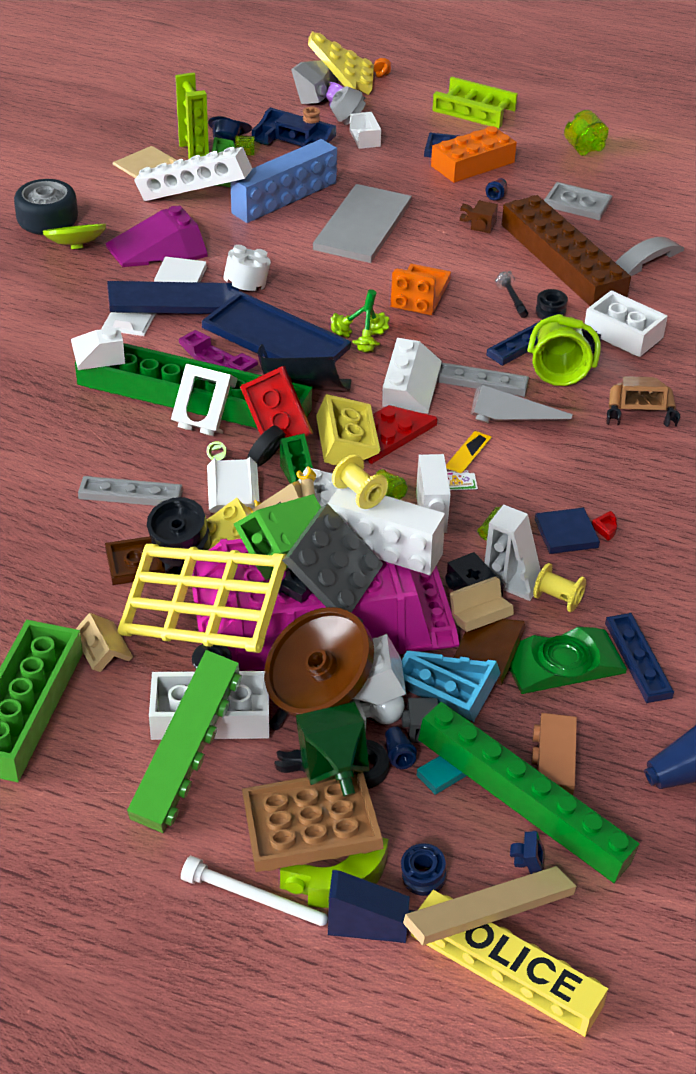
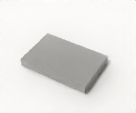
(578, 200)

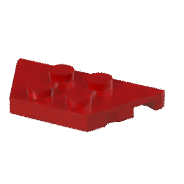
(397, 427)

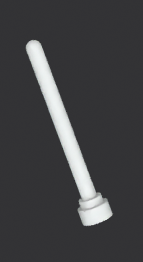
(196, 871)

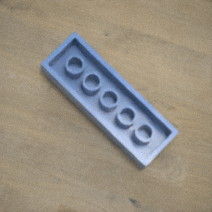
(284, 180)

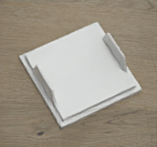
(130, 322)

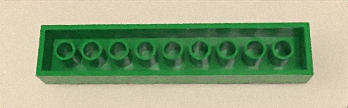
(158, 376)

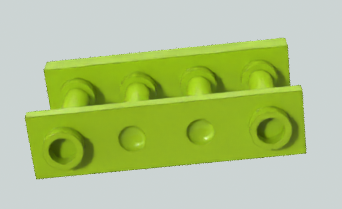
(474, 102)
(192, 115)

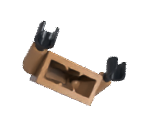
(642, 393)

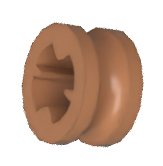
(311, 115)

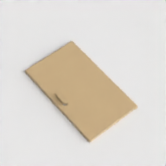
(147, 157)

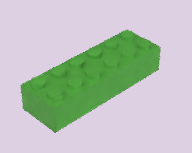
(30, 689)

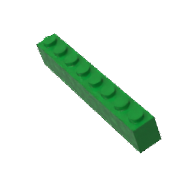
(528, 792)

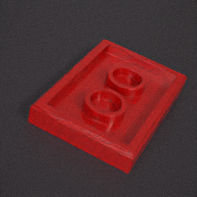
(275, 402)

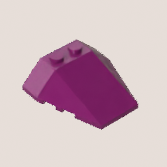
(161, 235)

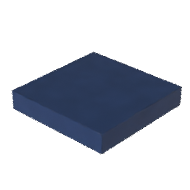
(567, 530)

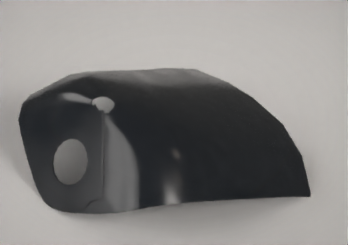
(307, 371)

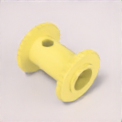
(369, 488)
(559, 587)

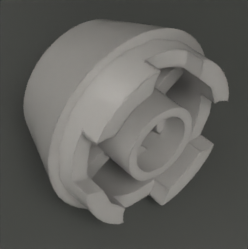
(347, 102)

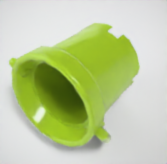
(562, 351)

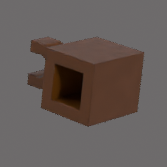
(482, 216)

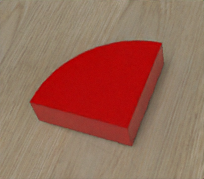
(606, 525)

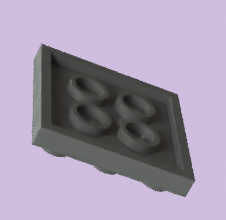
(333, 561)

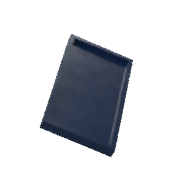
(254, 323)

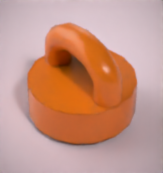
(382, 67)

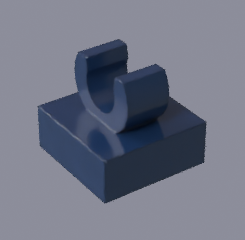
(530, 853)

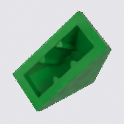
(294, 456)

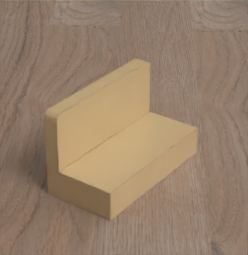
(479, 604)
(101, 642)

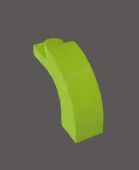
(317, 880)

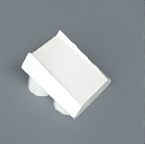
(232, 480)

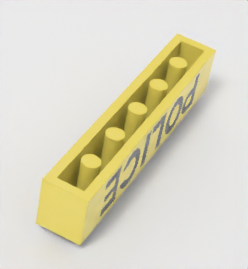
(524, 972)

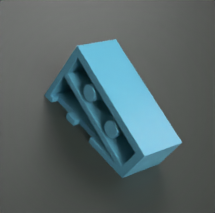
(454, 681)

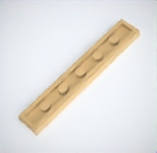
(488, 905)

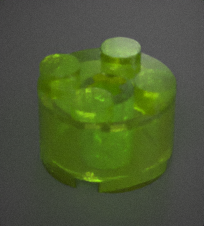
(586, 132)

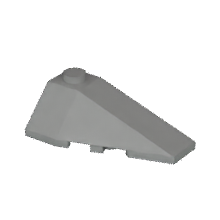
(497, 405)

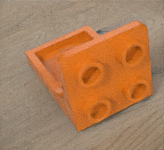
(418, 288)

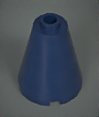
(675, 763)

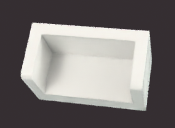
(365, 130)

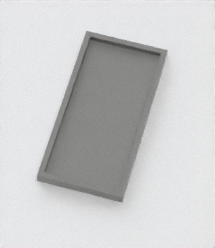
(362, 223)

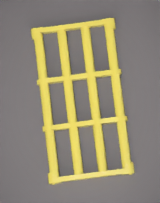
(215, 611)

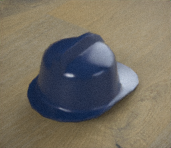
(227, 128)

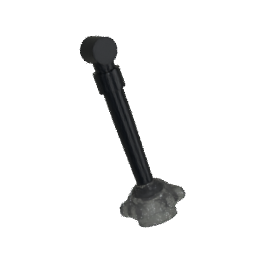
(505, 280)

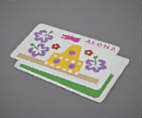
(462, 481)

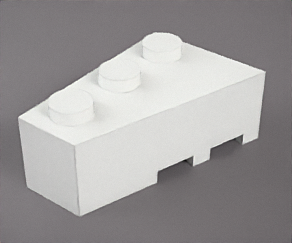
(512, 552)

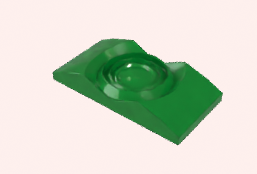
(565, 659)

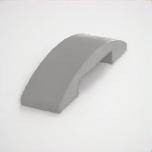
(647, 251)

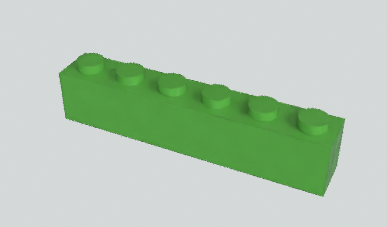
(184, 742)

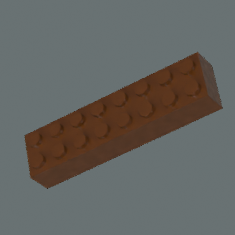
(564, 249)

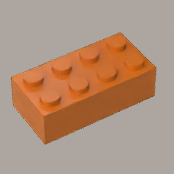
(473, 154)

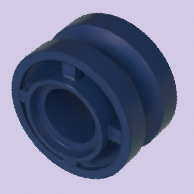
(423, 856)

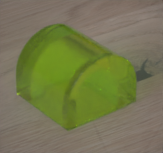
(247, 143)

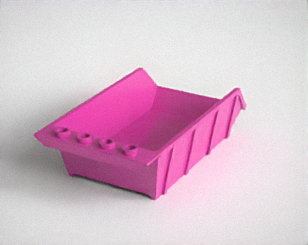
(396, 603)

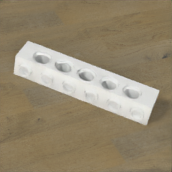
(193, 173)

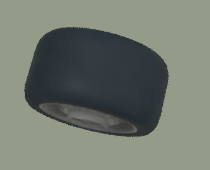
(45, 205)

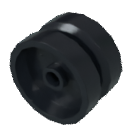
(178, 524)

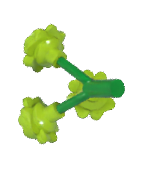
(374, 324)

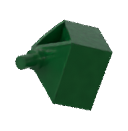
(333, 745)

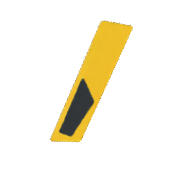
(468, 452)

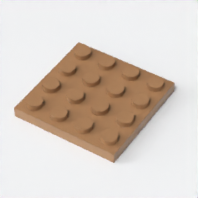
(309, 823)

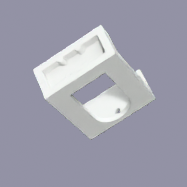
(212, 421)

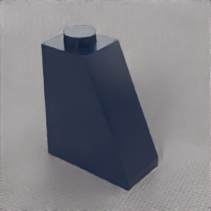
(366, 909)

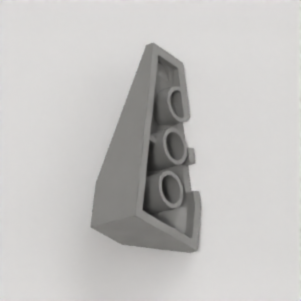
(312, 80)

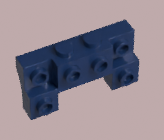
(291, 129)

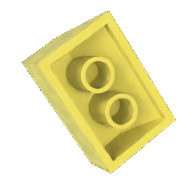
(346, 429)

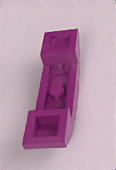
(200, 348)

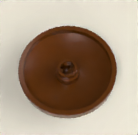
(319, 661)

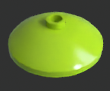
(75, 235)

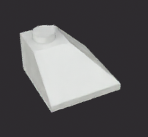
(99, 348)

